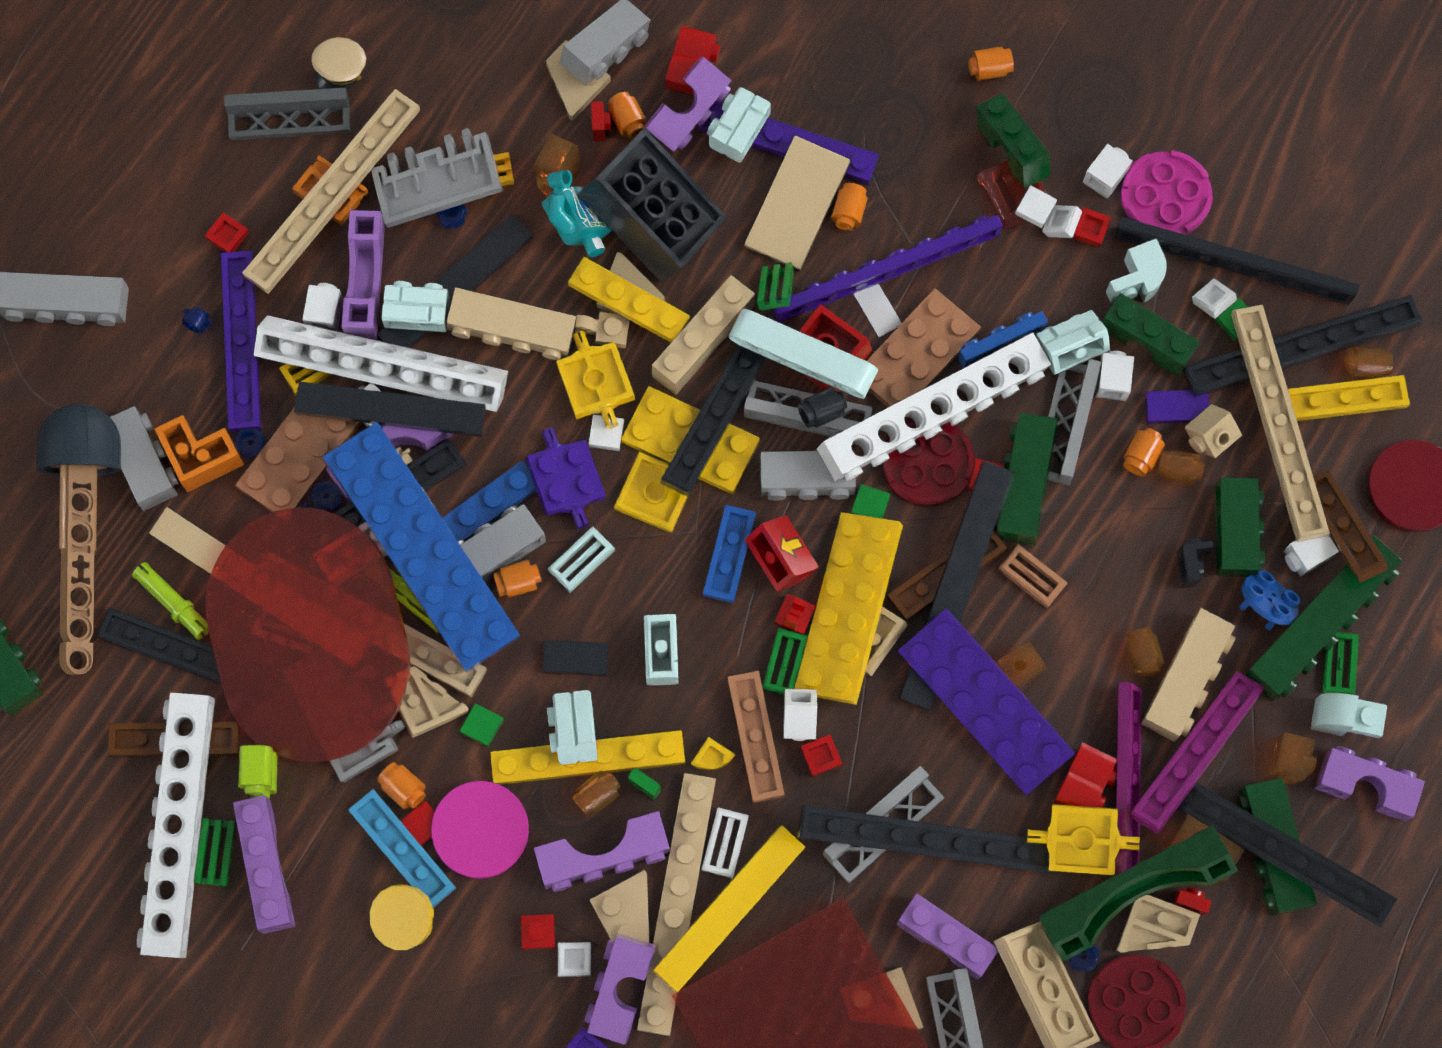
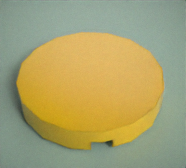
(401, 917)

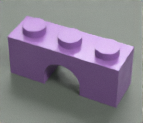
(708, 86)
(1397, 790)
(948, 935)
(610, 1016)

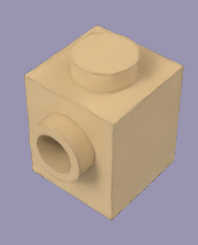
(1212, 431)

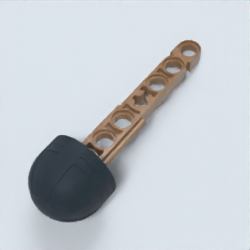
(78, 445)

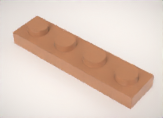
(755, 736)

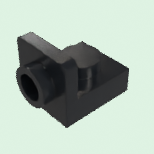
(1190, 565)

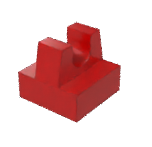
(795, 614)

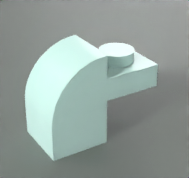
(1146, 270)
(1346, 713)

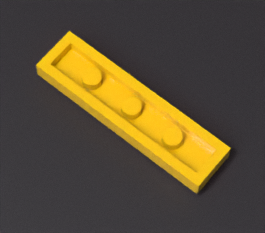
(628, 300)
(1349, 398)

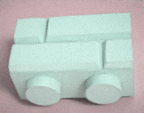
(739, 124)
(415, 307)
(1074, 341)
(661, 649)
(574, 727)

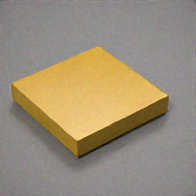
(647, 498)

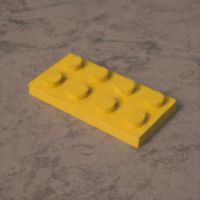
(664, 422)

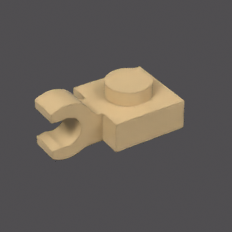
(607, 329)

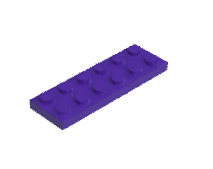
(986, 701)

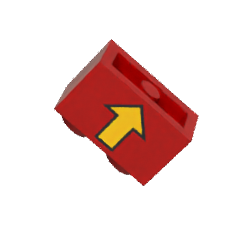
(781, 553)

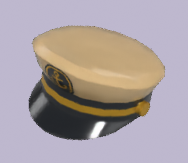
(338, 63)

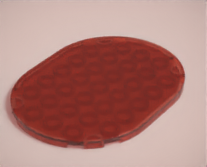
(307, 634)

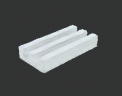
(718, 870)

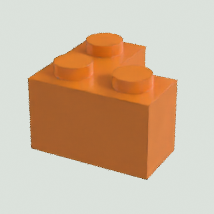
(197, 460)

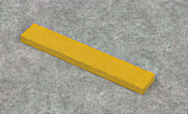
(728, 909)

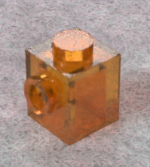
(1022, 665)
(1293, 758)

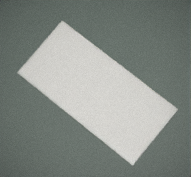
(878, 309)

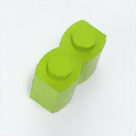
(258, 770)

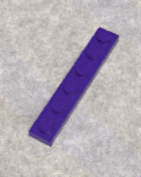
(778, 136)
(240, 340)

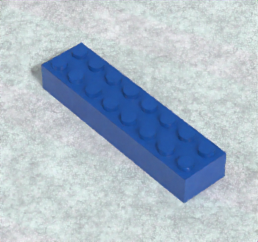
(421, 547)

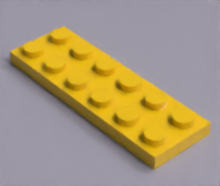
(849, 607)

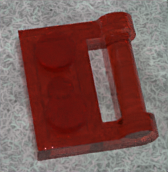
(1016, 190)

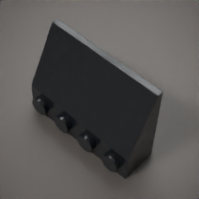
(653, 205)

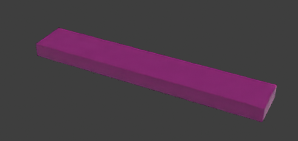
(1196, 752)
(1128, 769)

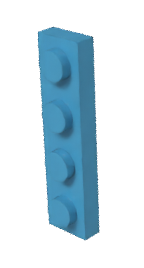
(401, 847)

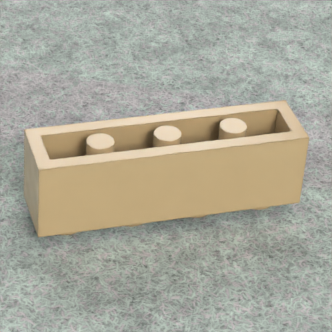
(510, 323)
(702, 335)
(1188, 674)

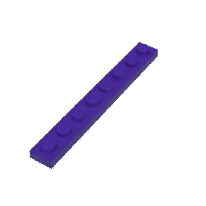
(896, 264)

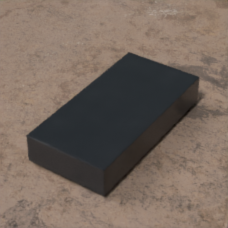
(575, 658)

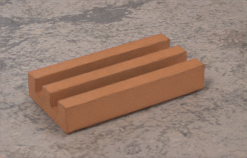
(1026, 586)

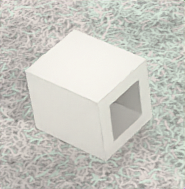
(1107, 170)
(323, 306)
(1115, 376)
(1309, 554)
(800, 714)

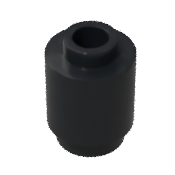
(822, 407)

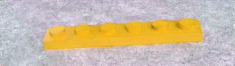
(612, 754)

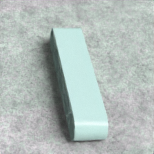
(803, 353)

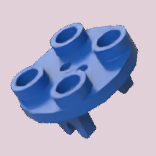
(1270, 599)

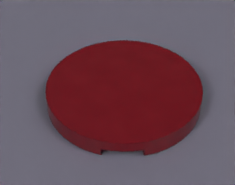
(932, 469)
(1408, 485)
(1136, 1003)

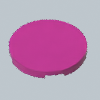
(1167, 191)
(480, 829)

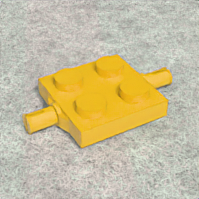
(595, 380)
(1083, 839)

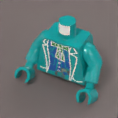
(573, 216)

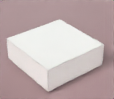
(1036, 206)
(1062, 221)
(1214, 298)
(605, 438)
(574, 959)

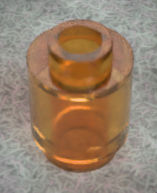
(1368, 362)
(1181, 466)
(1145, 652)
(596, 793)

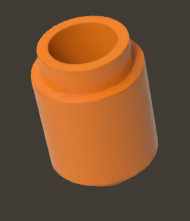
(991, 63)
(626, 114)
(849, 206)
(1143, 452)
(517, 578)
(402, 786)

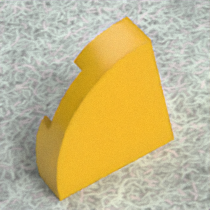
(712, 756)

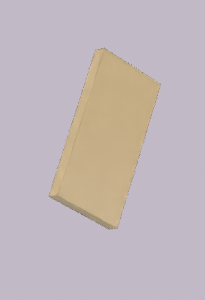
(797, 202)
(1046, 989)

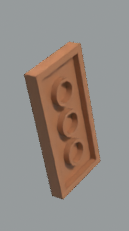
(920, 349)
(293, 460)

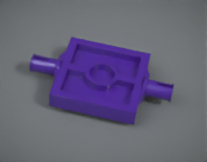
(565, 478)

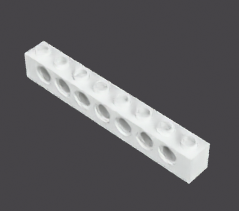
(1023, 353)
(379, 362)
(186, 841)

